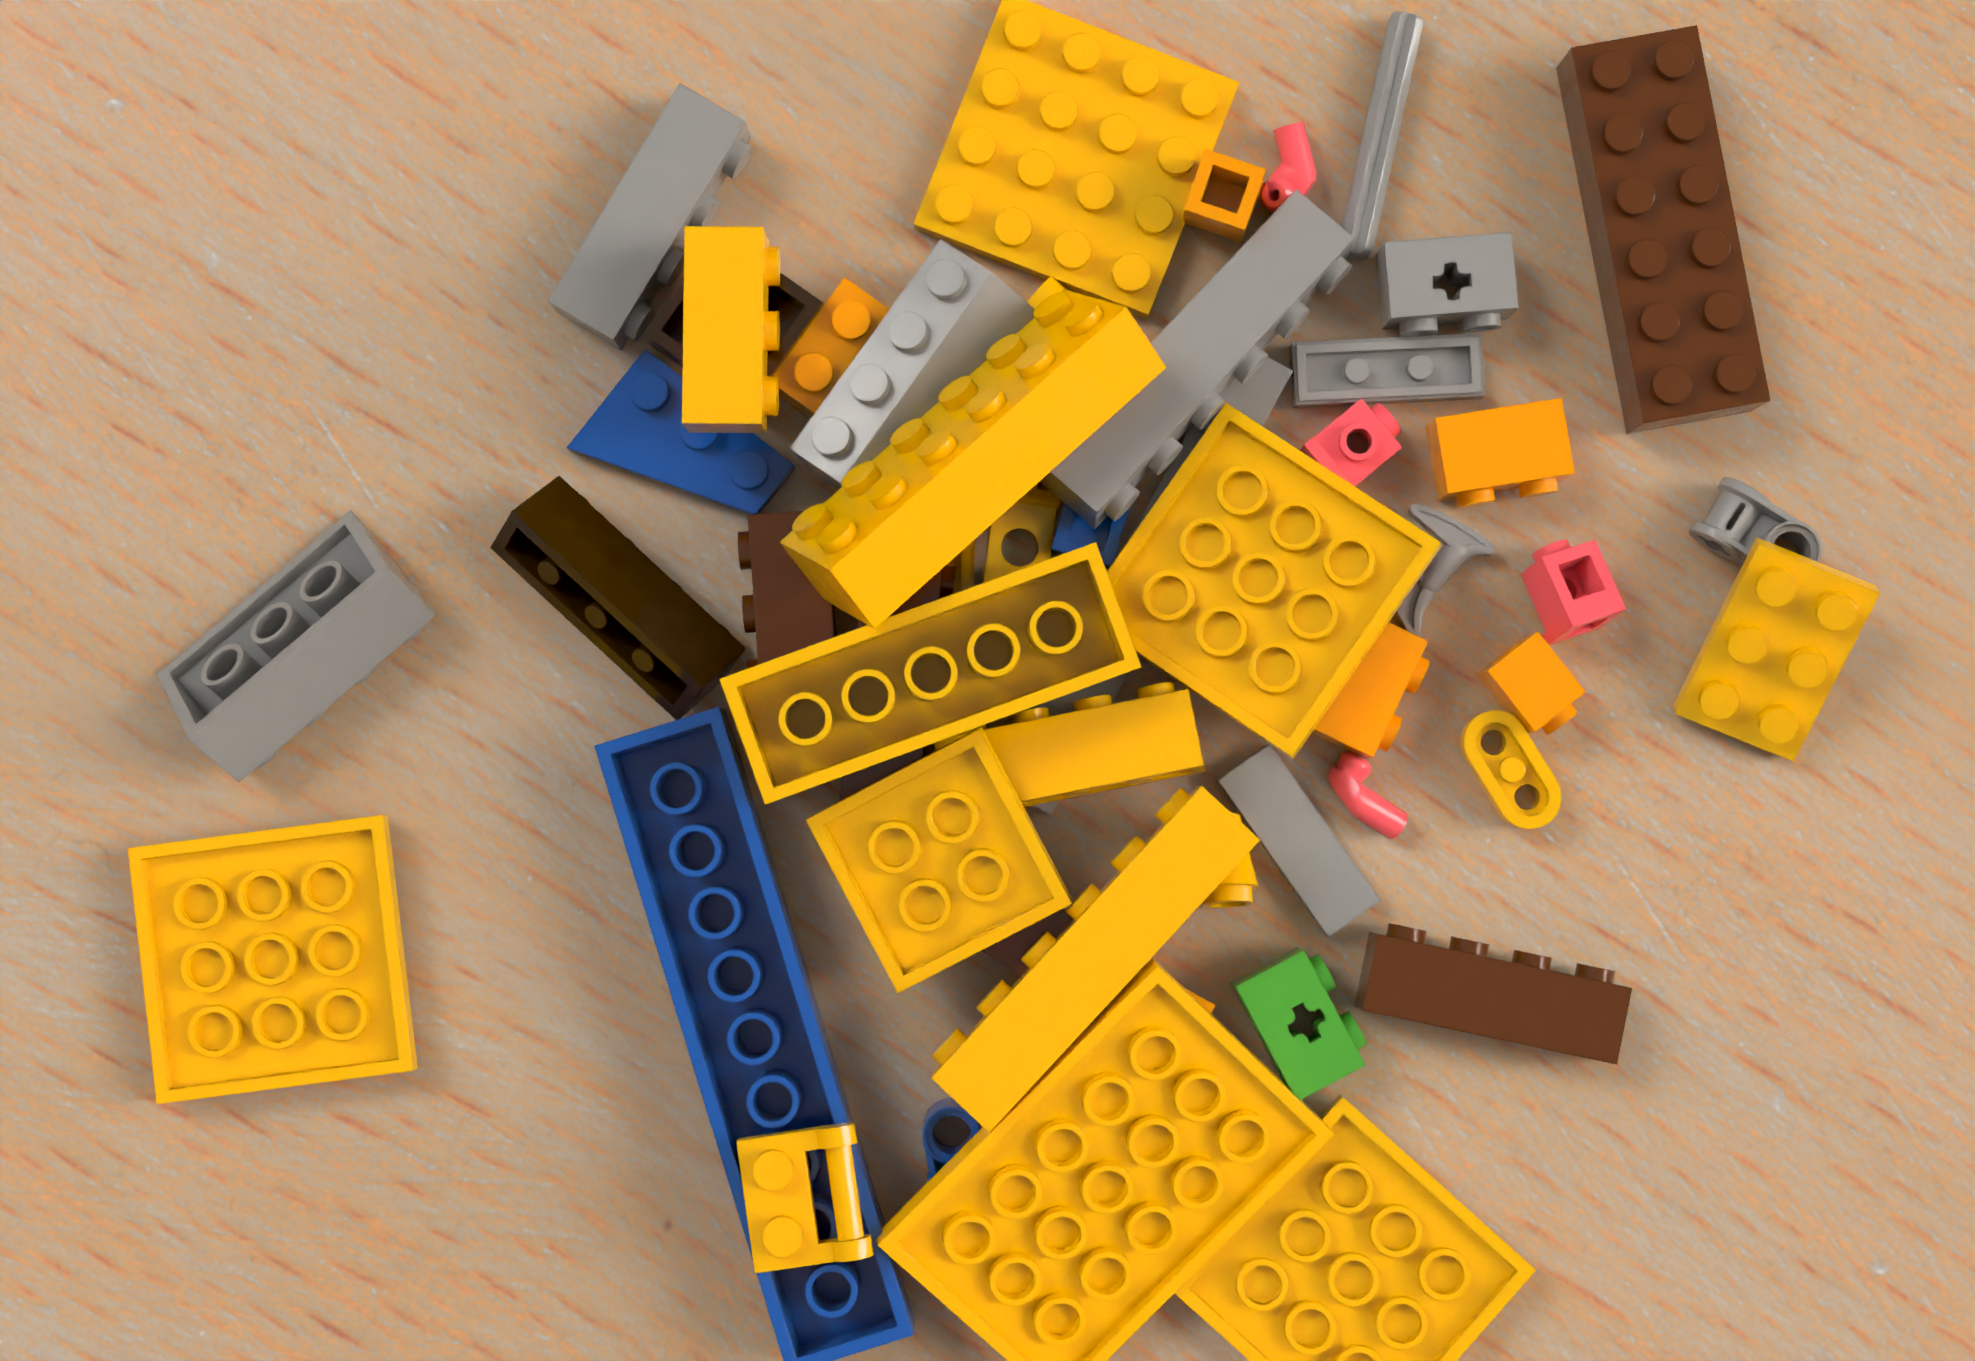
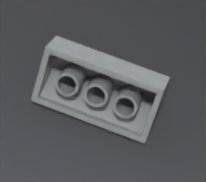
(921, 345)
(294, 647)

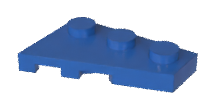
(644, 435)

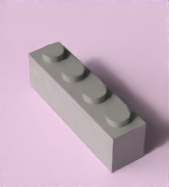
(641, 228)

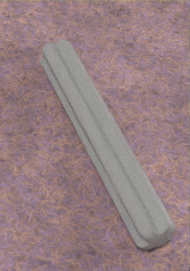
(1381, 131)

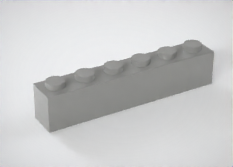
(1204, 351)

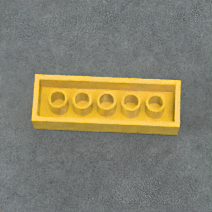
(972, 454)
(930, 673)

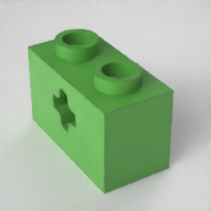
(1300, 1060)

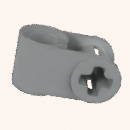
(1753, 518)

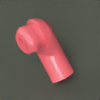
(1294, 171)
(1361, 801)

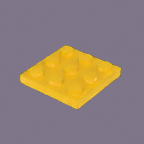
(939, 860)

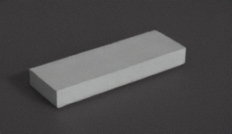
(1387, 370)
(1298, 840)

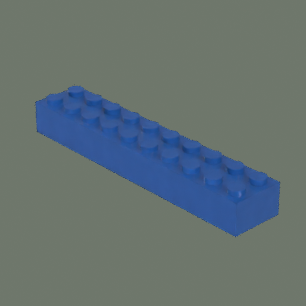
(747, 1008)

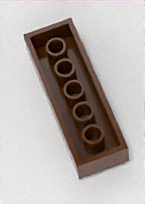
(1662, 229)

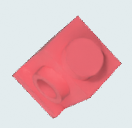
(1331, 449)
(1571, 590)

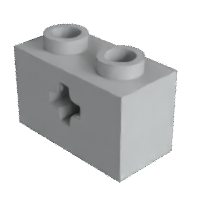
(1477, 263)

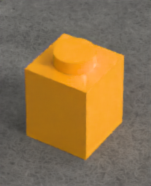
(1223, 195)
(1533, 684)

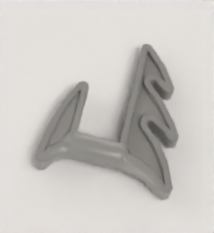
(1460, 545)

